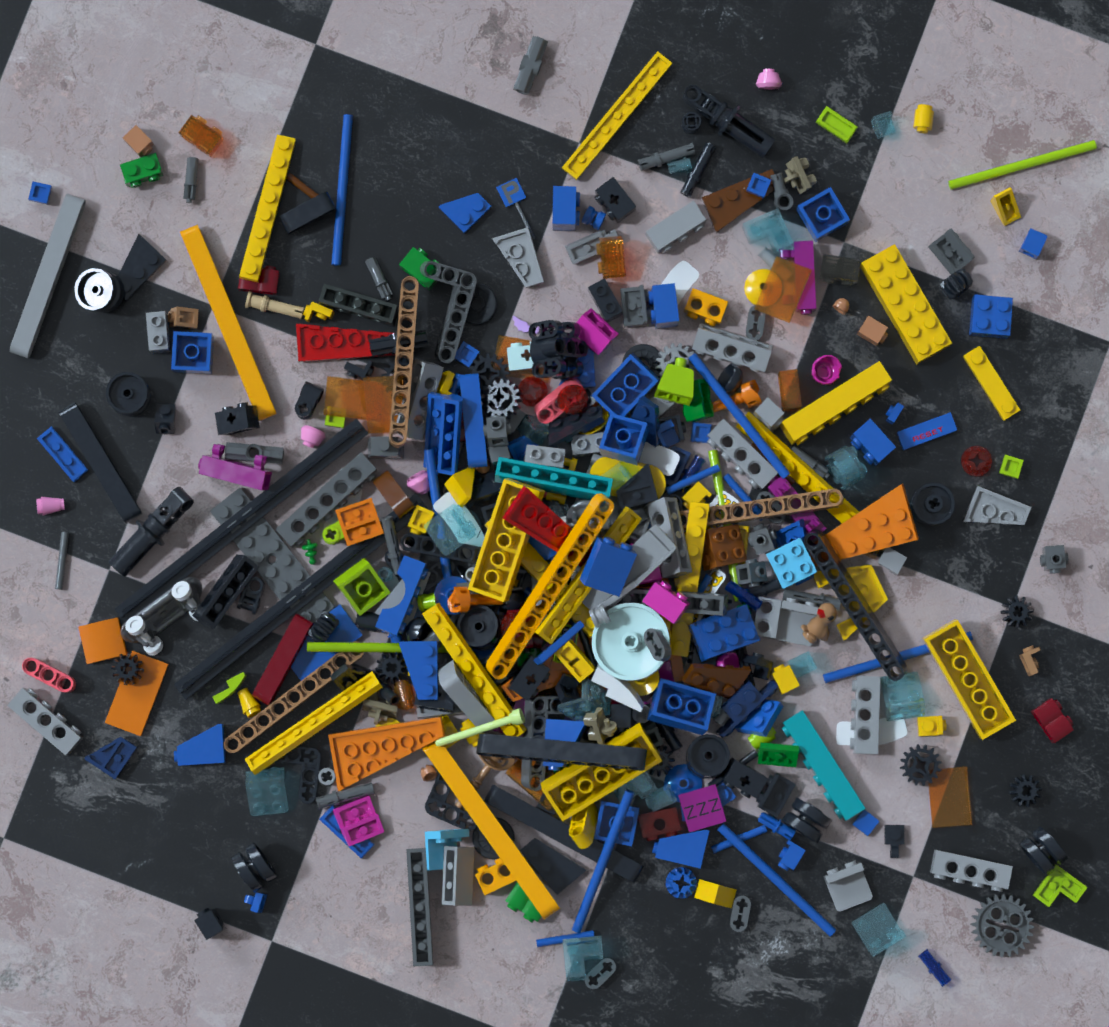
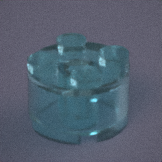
(845, 466)

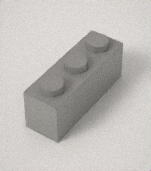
(676, 227)
(458, 876)

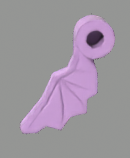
(523, 326)

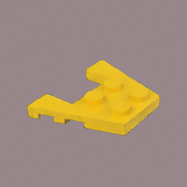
(869, 586)

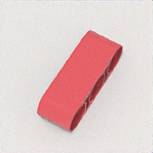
(548, 402)
(55, 682)

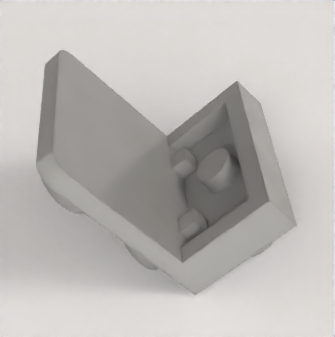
(791, 618)
(848, 886)

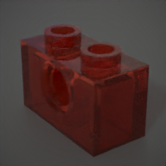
(671, 823)

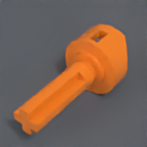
(748, 394)
(463, 599)

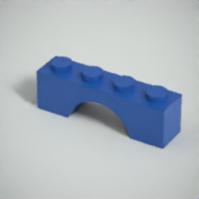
(393, 619)

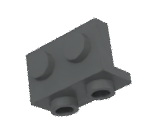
(951, 251)
(634, 306)

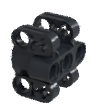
(557, 349)

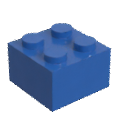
(564, 208)
(822, 214)
(664, 306)
(990, 316)
(192, 352)
(624, 439)
(872, 443)
(606, 817)

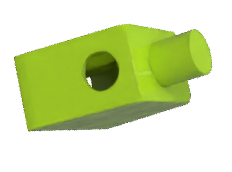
(676, 383)

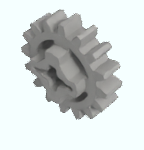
(674, 353)

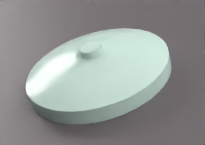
(621, 644)

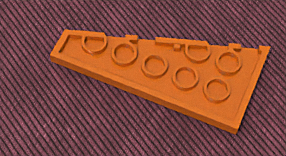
(373, 748)

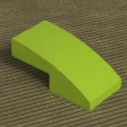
(233, 683)

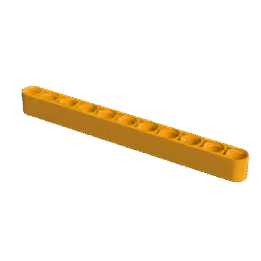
(228, 322)
(550, 576)
(491, 829)

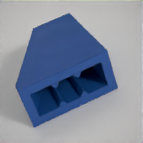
(564, 731)
(203, 748)
(682, 848)

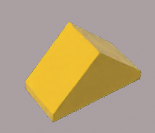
(1006, 206)
(461, 485)
(715, 893)

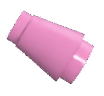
(49, 505)

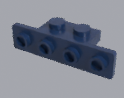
(743, 703)

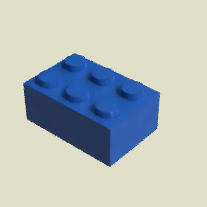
(625, 386)
(724, 633)
(681, 706)

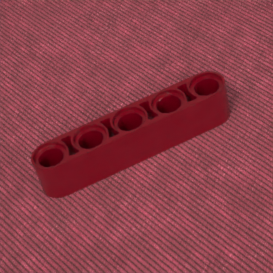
(282, 659)

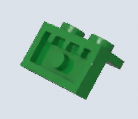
(141, 170)
(778, 754)

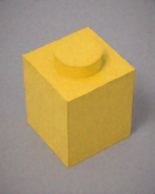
(785, 678)

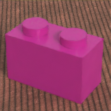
(595, 331)
(666, 602)

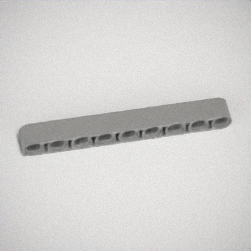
(47, 275)

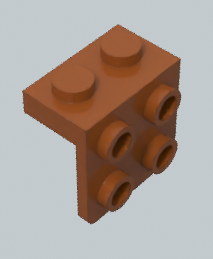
(723, 547)

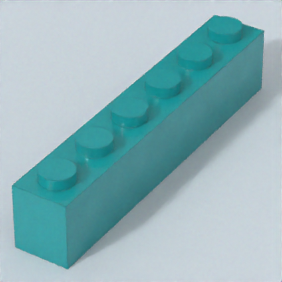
(553, 479)
(823, 765)

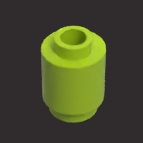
(755, 740)

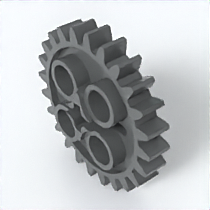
(1007, 908)

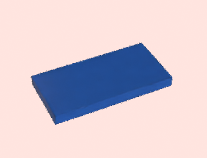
(346, 631)

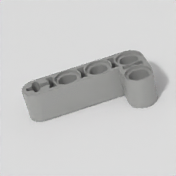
(463, 694)

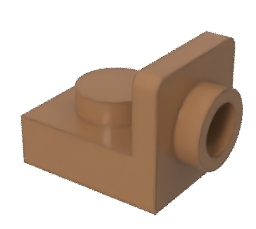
(183, 317)
(1029, 663)

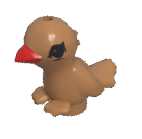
(818, 627)

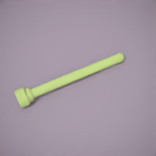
(515, 717)

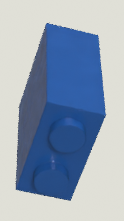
(608, 566)

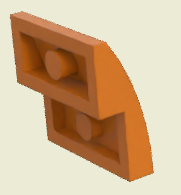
(359, 521)
(102, 640)

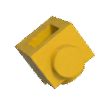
(696, 494)

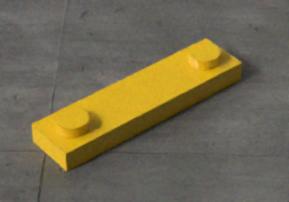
(991, 383)

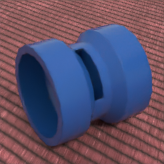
(590, 215)

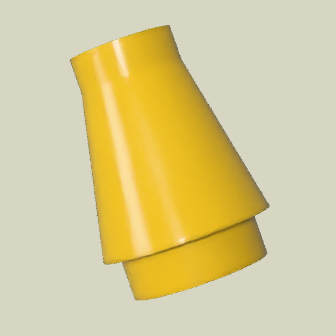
(248, 703)

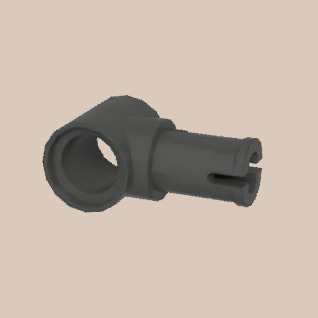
(780, 190)

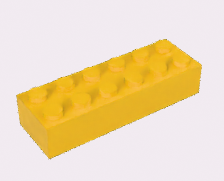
(905, 304)
(836, 402)
(501, 548)
(968, 679)
(582, 785)

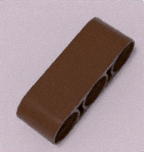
(393, 494)

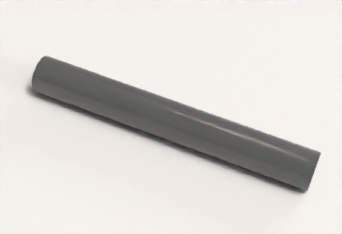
(62, 560)

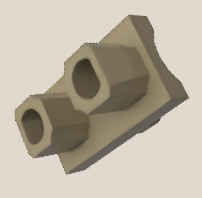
(797, 176)
(379, 710)
(601, 726)

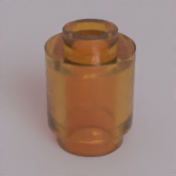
(406, 695)

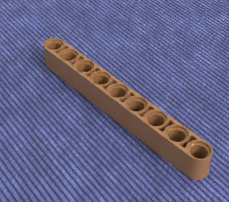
(403, 352)
(767, 504)
(288, 704)

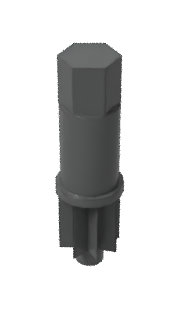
(190, 179)
(379, 278)
(819, 468)

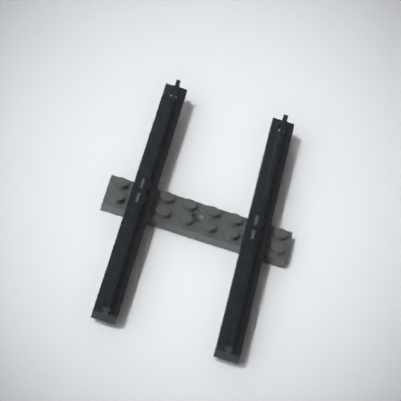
(246, 526)

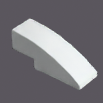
(618, 689)

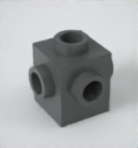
(497, 430)
(763, 544)
(1059, 554)
(751, 573)

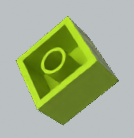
(361, 586)

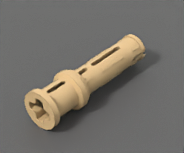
(265, 303)

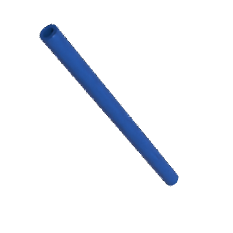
(342, 190)
(739, 416)
(435, 495)
(874, 664)
(603, 860)
(776, 879)

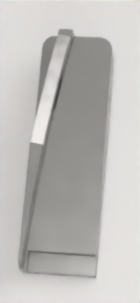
(651, 551)

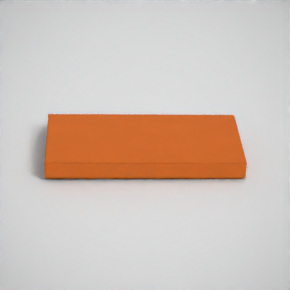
(134, 702)

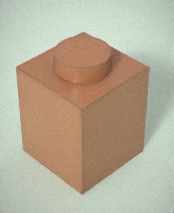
(138, 141)
(873, 331)

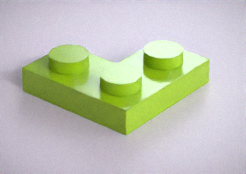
(1059, 882)

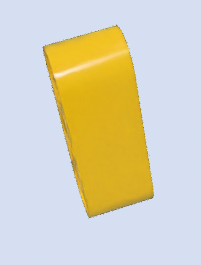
(583, 826)

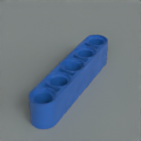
(473, 420)

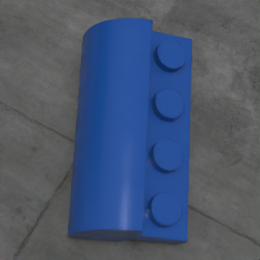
(444, 430)

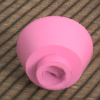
(768, 80)
(311, 436)
(419, 482)

